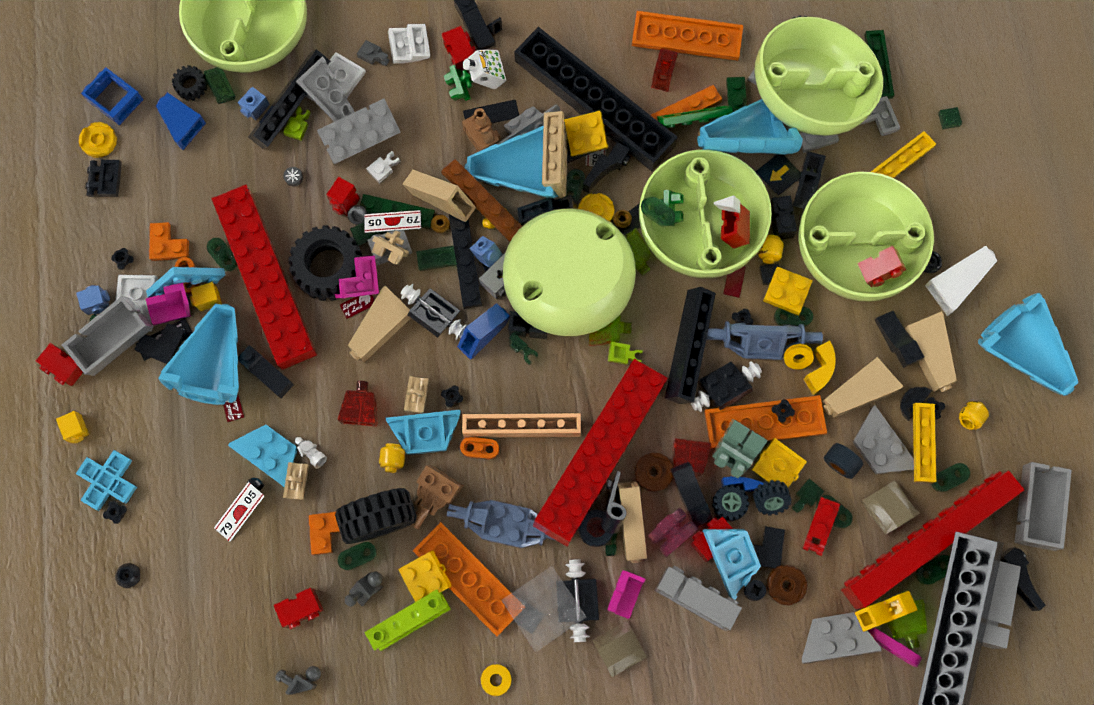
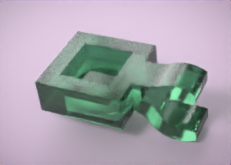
(519, 345)
(807, 494)

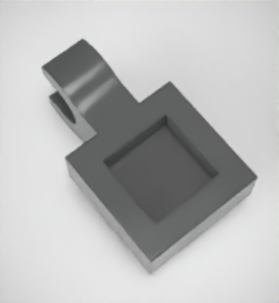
(370, 53)

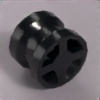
(751, 591)

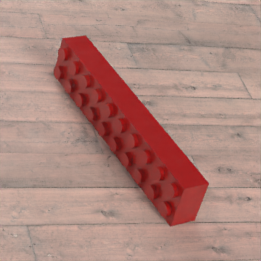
(264, 277)
(599, 453)
(930, 541)

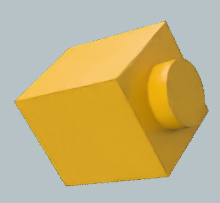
(205, 296)
(72, 427)

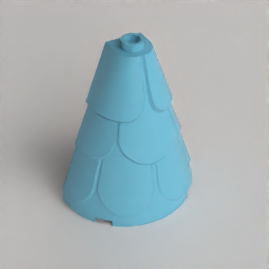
(750, 131)
(513, 164)
(1031, 344)
(207, 360)

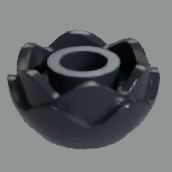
(936, 263)
(132, 579)

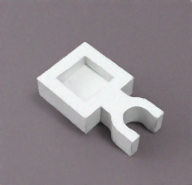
(381, 168)

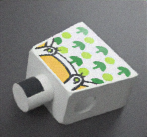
(486, 68)

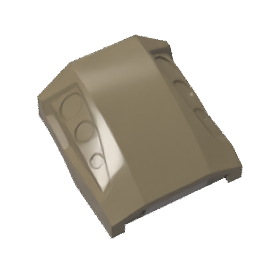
(889, 507)
(619, 649)

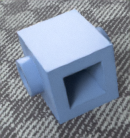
(253, 104)
(486, 251)
(93, 299)

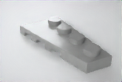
(325, 90)

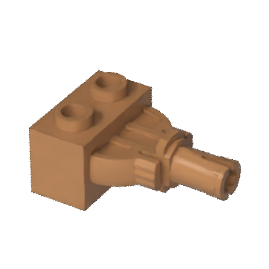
(479, 130)
(435, 491)

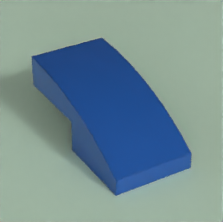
(747, 483)

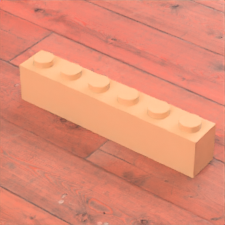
(521, 425)

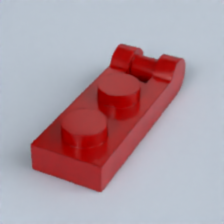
(821, 525)

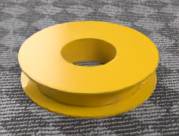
(797, 349)
(496, 690)

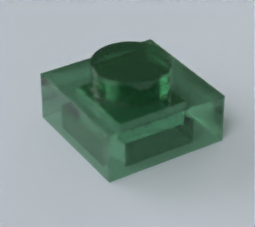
(950, 118)

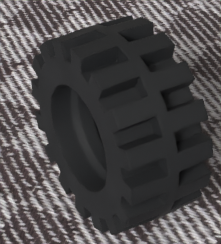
(185, 74)

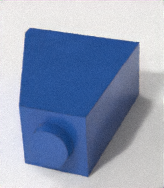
(180, 120)
(483, 330)

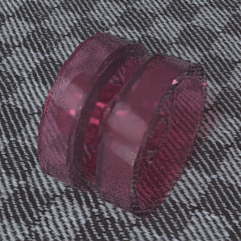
(671, 530)

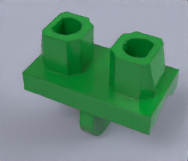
(460, 79)
(670, 199)

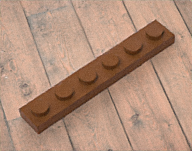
(482, 199)

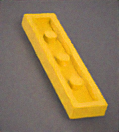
(906, 156)
(924, 442)

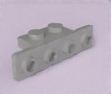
(526, 122)

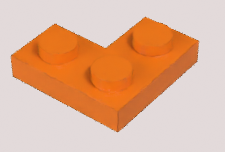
(162, 247)
(320, 532)

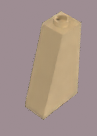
(440, 194)
(379, 325)
(934, 343)
(865, 387)
(632, 526)

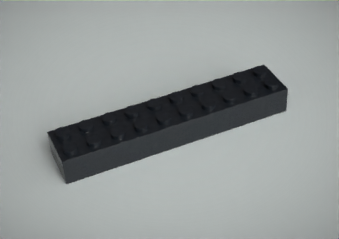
(590, 93)
(961, 620)

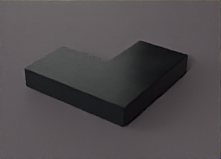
(165, 347)
(772, 546)

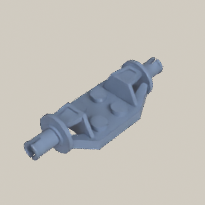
(762, 340)
(500, 523)

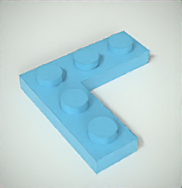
(185, 274)

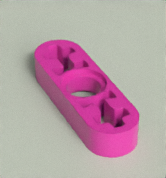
(895, 647)

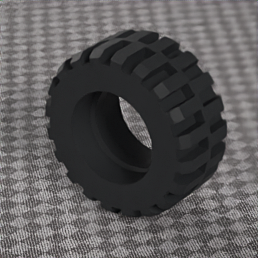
(311, 245)
(375, 515)

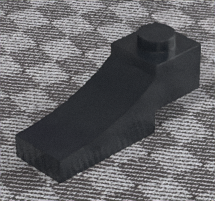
(474, 23)
(605, 164)
(809, 178)
(545, 205)
(899, 340)
(265, 371)
(691, 494)
(1025, 588)

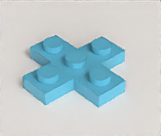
(106, 480)

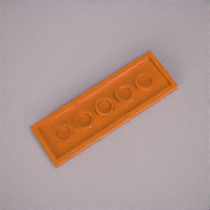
(687, 35)
(759, 418)
(468, 578)

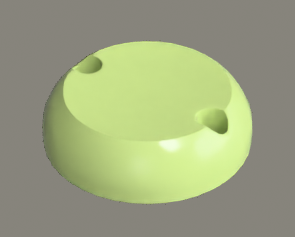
(243, 32)
(818, 76)
(856, 220)
(698, 239)
(572, 268)

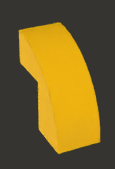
(819, 378)
(886, 611)

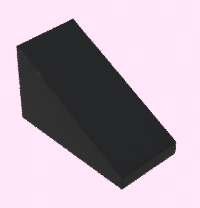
(495, 26)

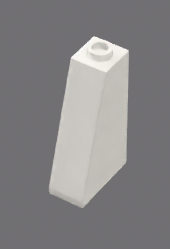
(958, 281)

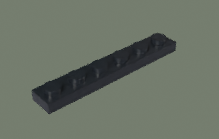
(465, 263)

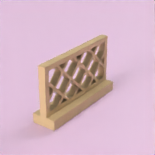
(555, 153)

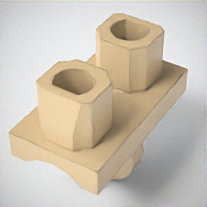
(382, 244)
(416, 394)
(295, 481)

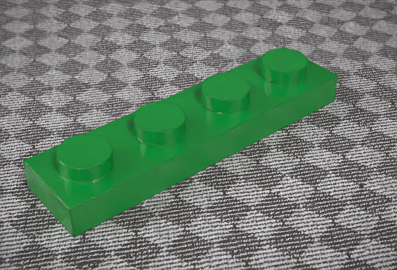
(701, 115)

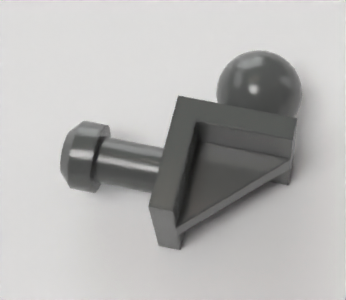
(364, 589)
(299, 683)

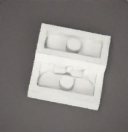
(409, 43)

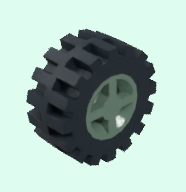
(772, 497)
(734, 498)

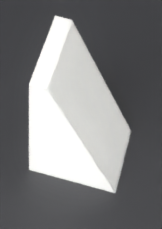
(729, 204)

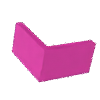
(365, 281)
(169, 306)
(625, 594)

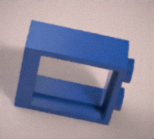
(123, 107)

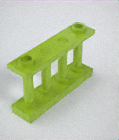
(407, 620)

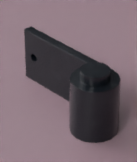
(613, 513)

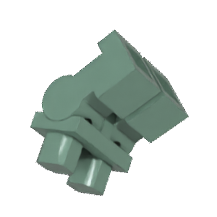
(733, 455)

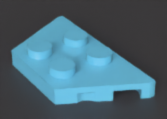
(425, 431)
(267, 451)
(733, 557)

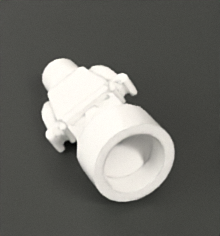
(307, 448)

